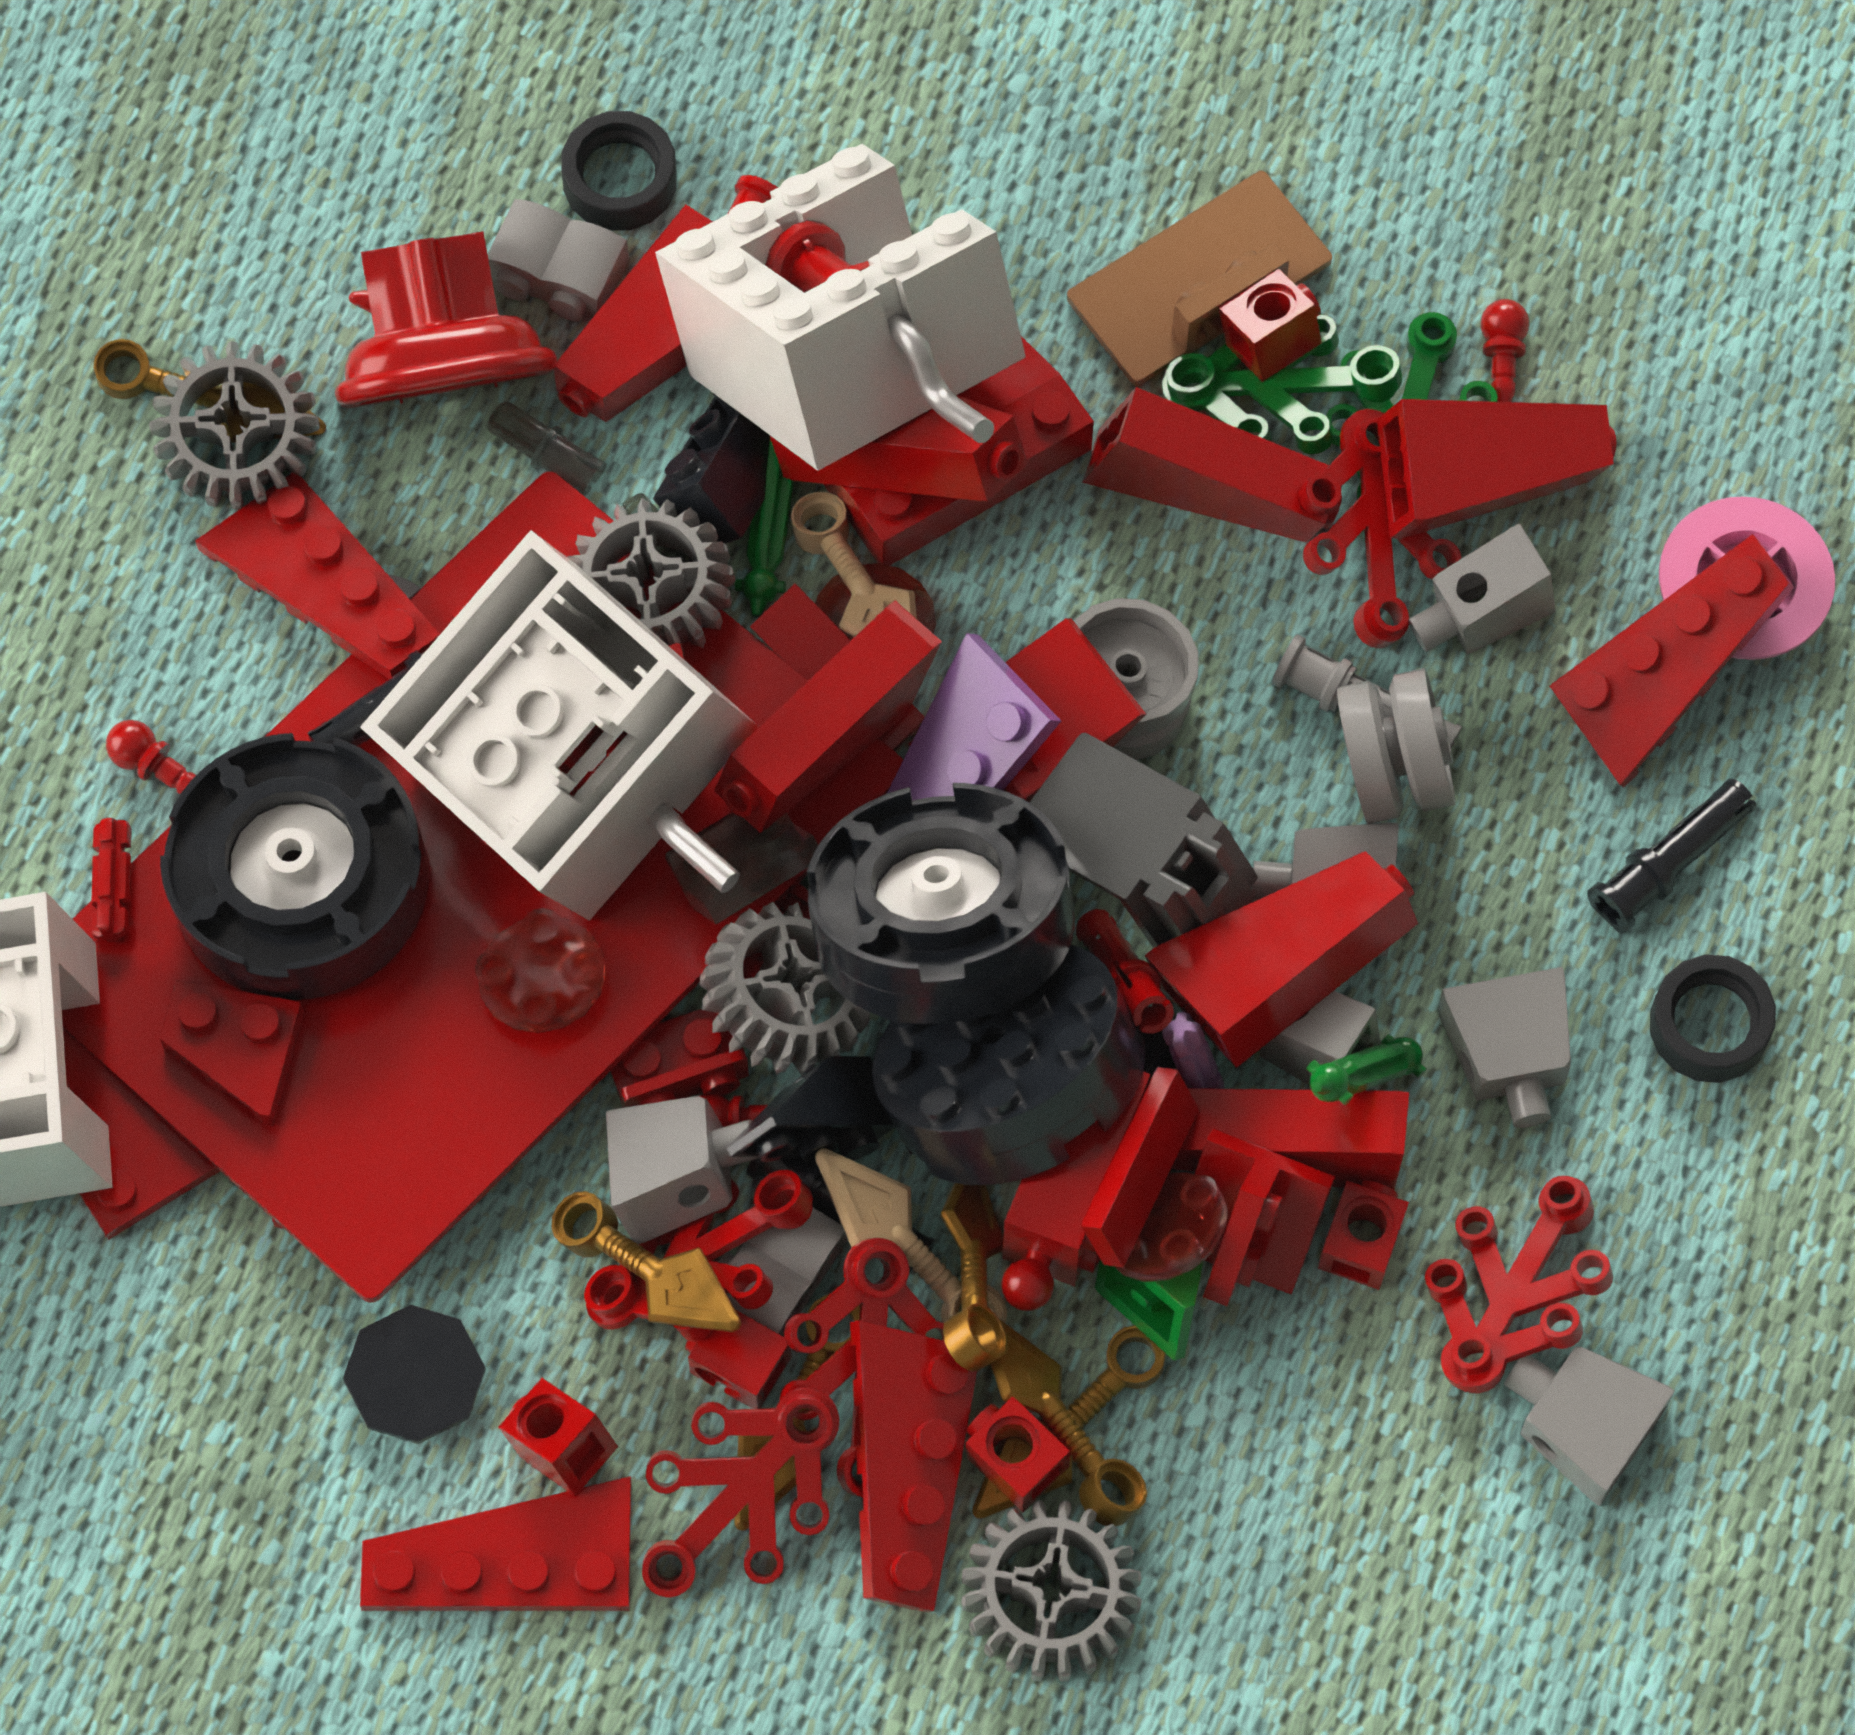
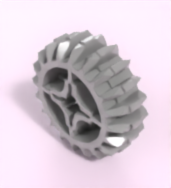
(207, 425)
(697, 583)
(776, 1006)
(1081, 1595)

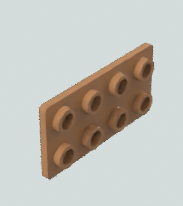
(1169, 289)

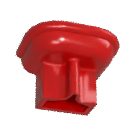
(436, 326)

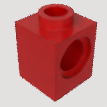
(1271, 324)
(1359, 1259)
(741, 1360)
(558, 1436)
(1023, 1480)

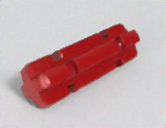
(111, 879)

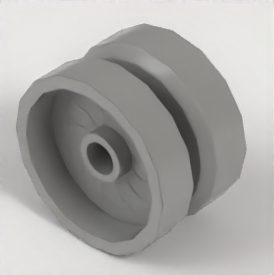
(1153, 661)
(1398, 745)

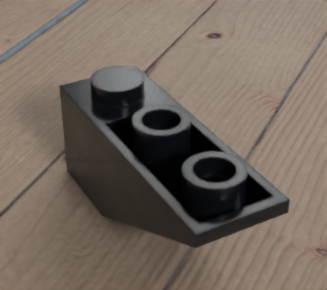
(719, 471)
(823, 1108)

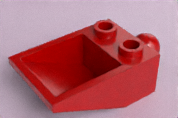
(1079, 690)
(1046, 1216)

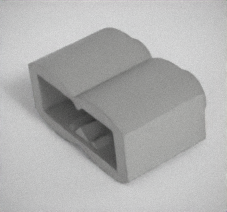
(556, 260)
(795, 1264)

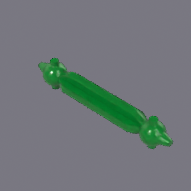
(767, 539)
(1366, 1069)

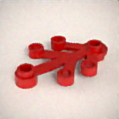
(1370, 515)
(780, 1200)
(1516, 1291)
(874, 1303)
(747, 1482)

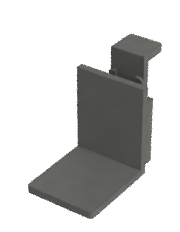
(1144, 840)

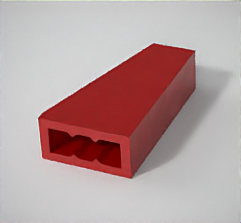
(629, 340)
(1481, 456)
(924, 459)
(1204, 467)
(830, 718)
(1283, 953)
(1346, 1140)

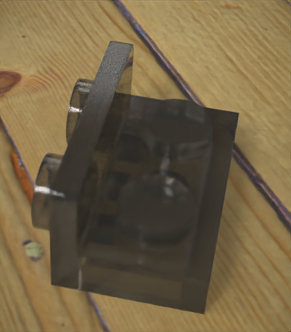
(760, 858)

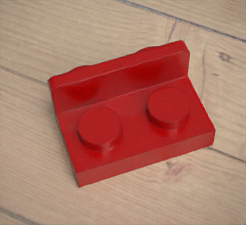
(679, 1062)

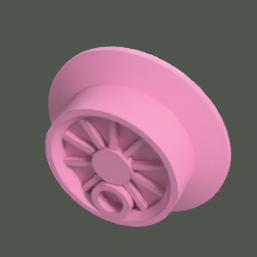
(1790, 541)

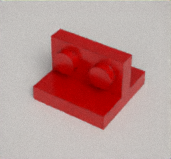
(1270, 1215)

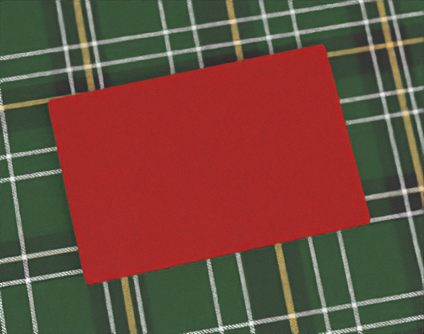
(407, 1083)

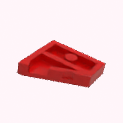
(235, 1041)

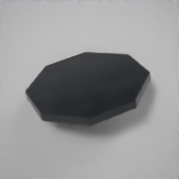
(414, 1374)

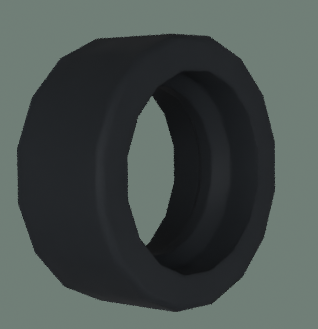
(619, 212)
(1712, 971)

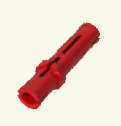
(1133, 976)

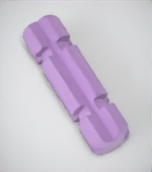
(1192, 1053)

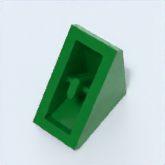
(1156, 1308)

